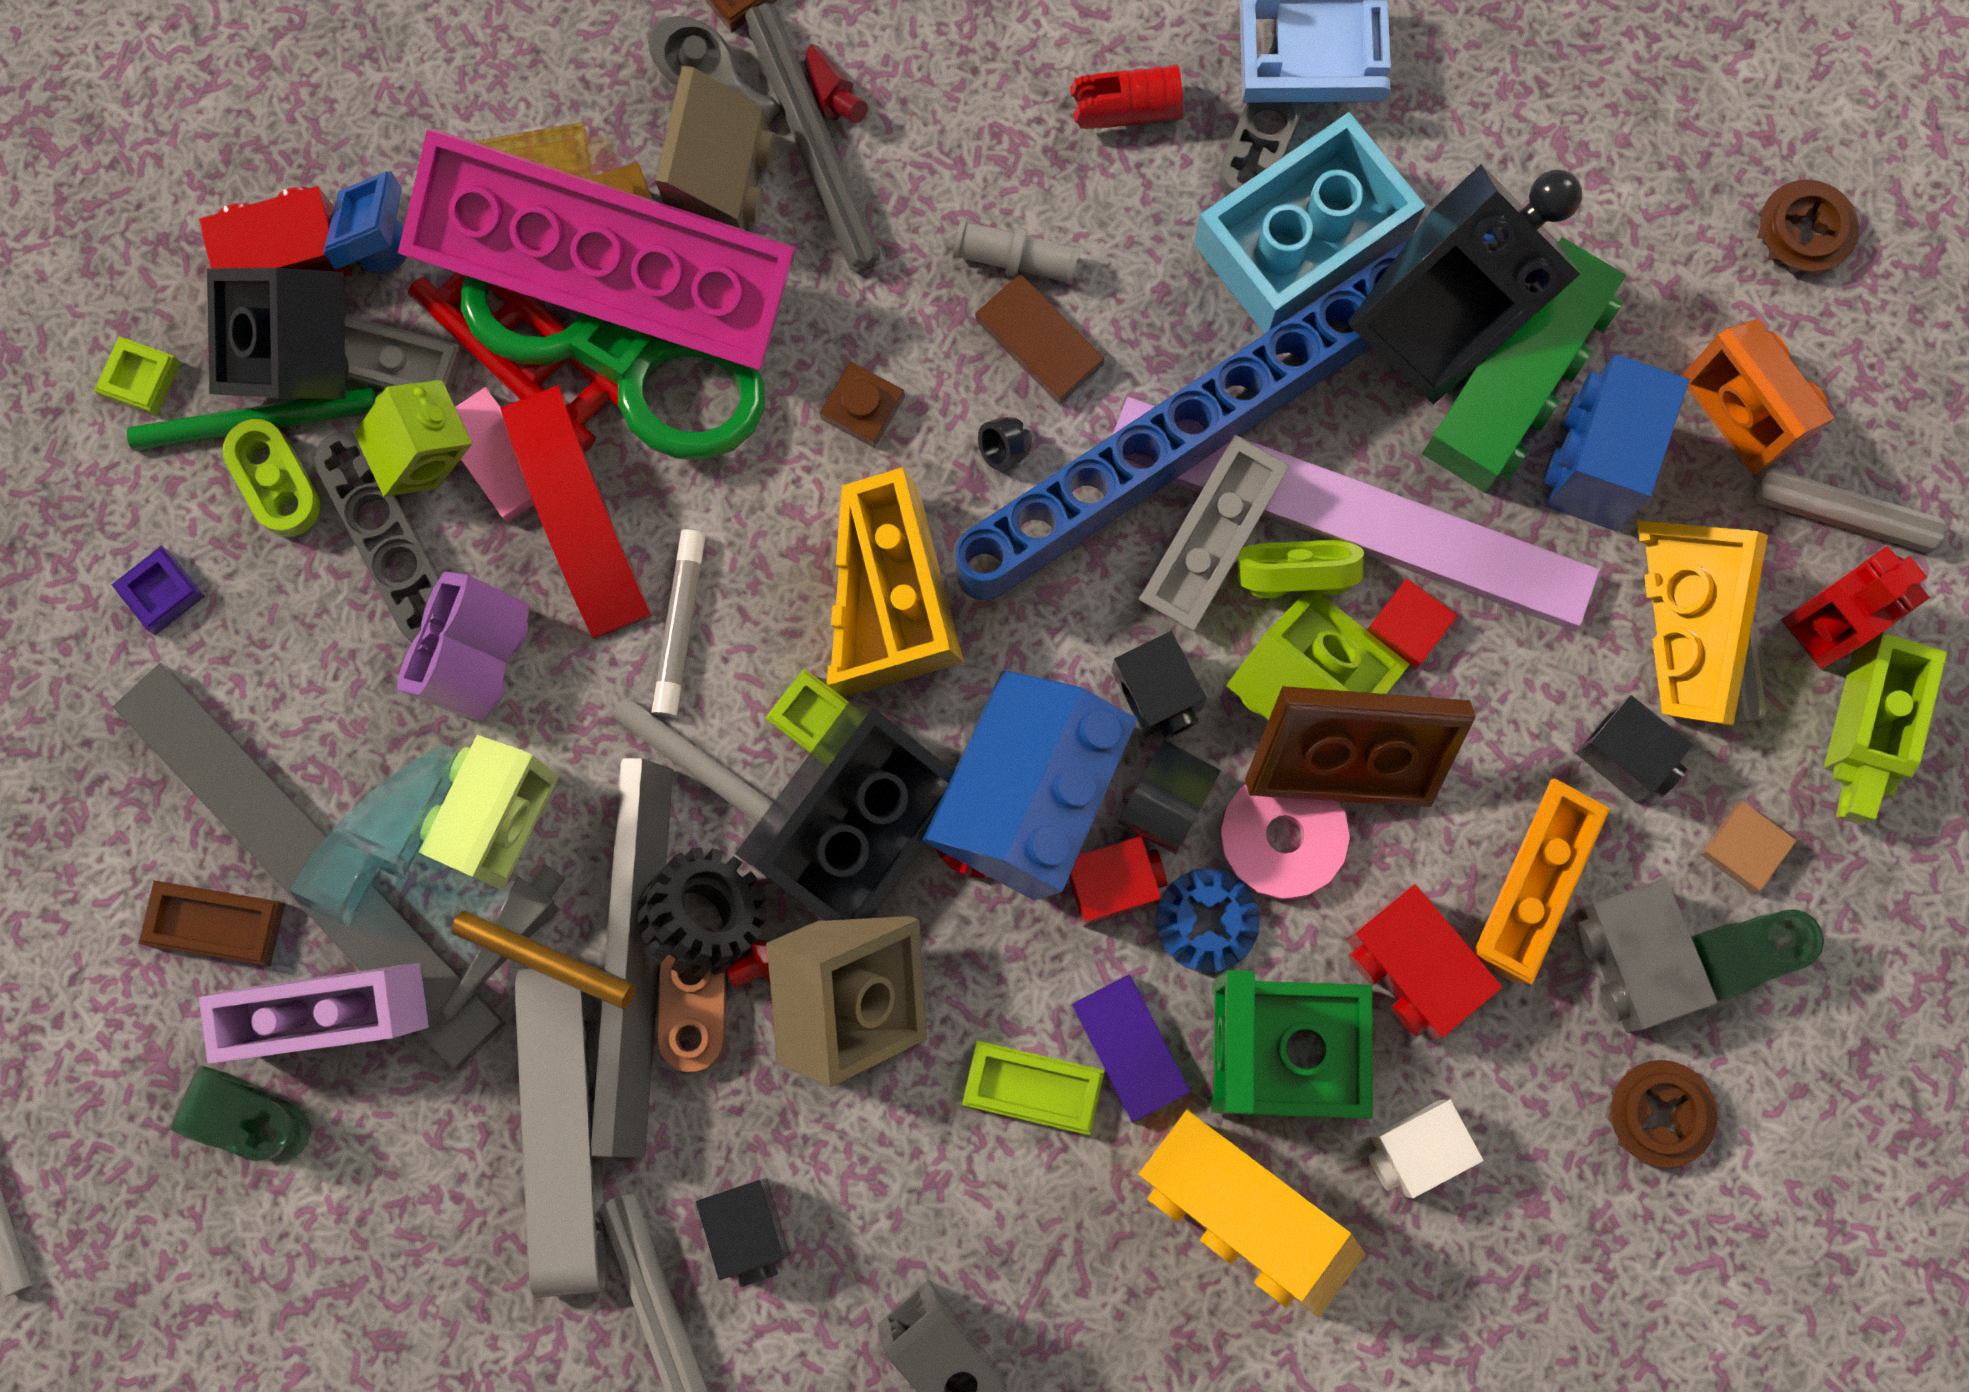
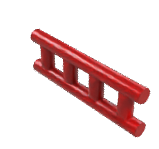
(521, 381)

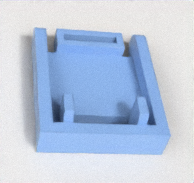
(1322, 51)

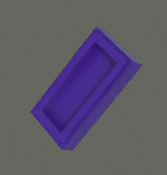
(1130, 1048)

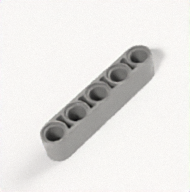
(556, 1124)

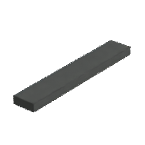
(628, 1033)

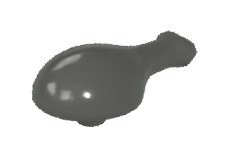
(695, 44)

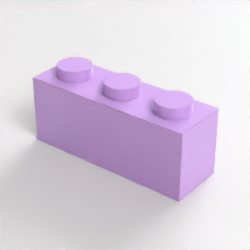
(313, 1013)

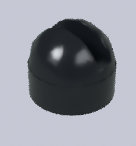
(1004, 442)

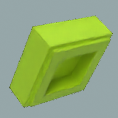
(137, 376)
(806, 711)

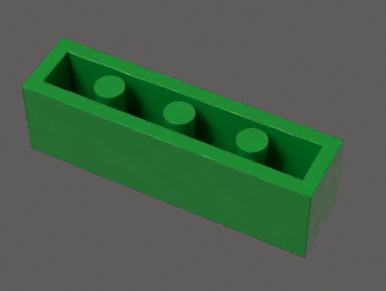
(1516, 381)

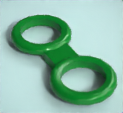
(627, 360)

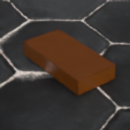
(1039, 339)
(212, 923)

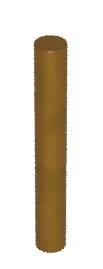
(543, 959)

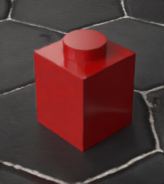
(1116, 880)

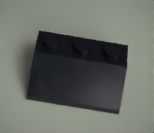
(849, 817)

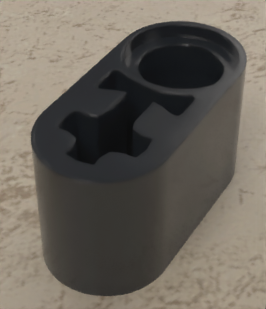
(1169, 796)

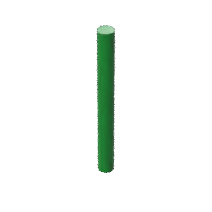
(221, 423)

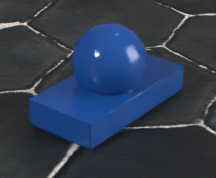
(366, 226)

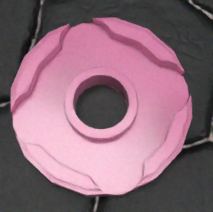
(1280, 874)

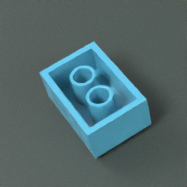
(1308, 223)

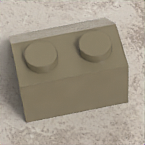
(714, 152)
(846, 995)

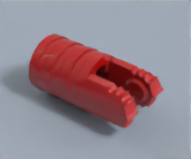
(1128, 97)

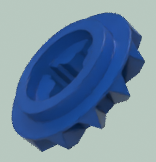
(1209, 951)

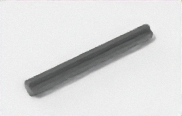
(812, 138)

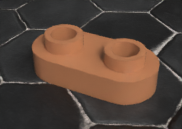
(687, 1006)

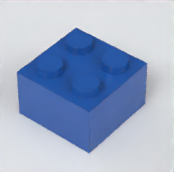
(1614, 442)

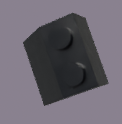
(277, 333)

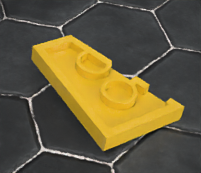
(1704, 612)

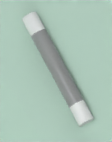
(678, 623)

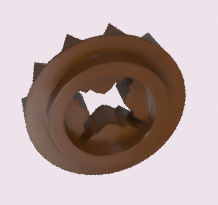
(1832, 218)
(1693, 1118)

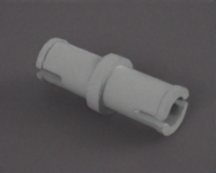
(1016, 251)

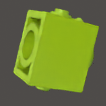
(412, 437)

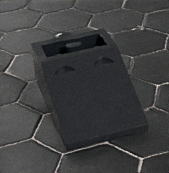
(1461, 298)

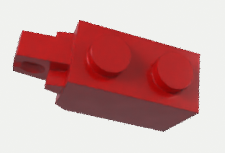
(1857, 606)

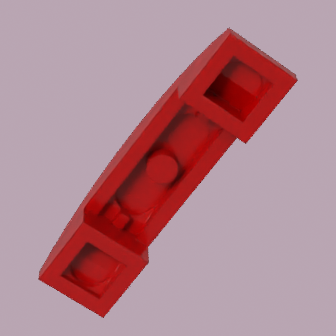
(574, 512)

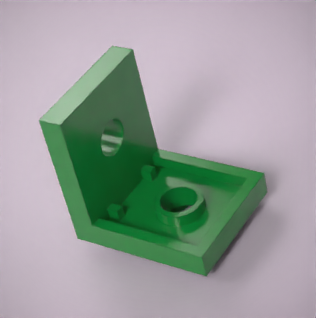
(1251, 1044)

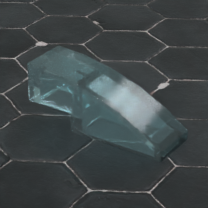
(373, 837)

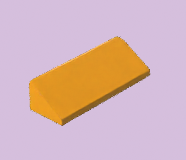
(1540, 883)

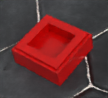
(1412, 623)

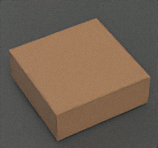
(1748, 847)

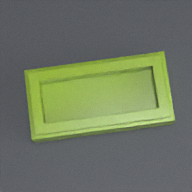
(1033, 1087)

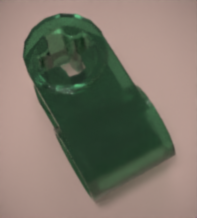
(1745, 954)
(232, 1116)

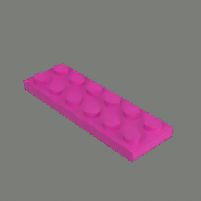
(595, 249)

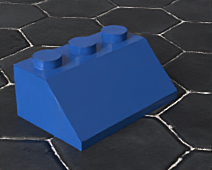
(1030, 782)

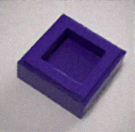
(158, 590)

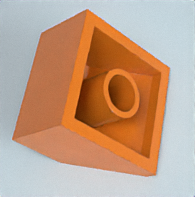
(1756, 394)

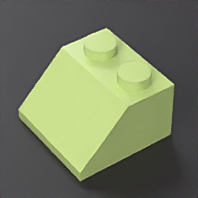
(487, 811)

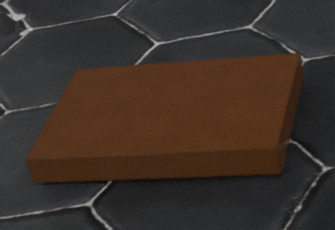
(1358, 746)

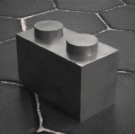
(1644, 957)

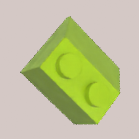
(1315, 649)

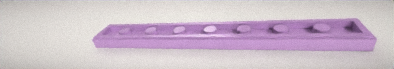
(1408, 534)

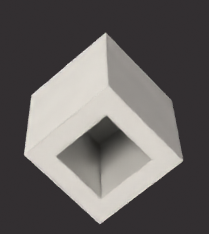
(1423, 1150)

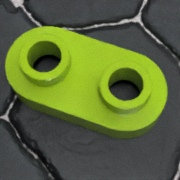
(272, 482)
(1315, 565)

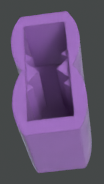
(464, 646)

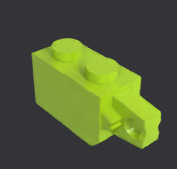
(1882, 722)

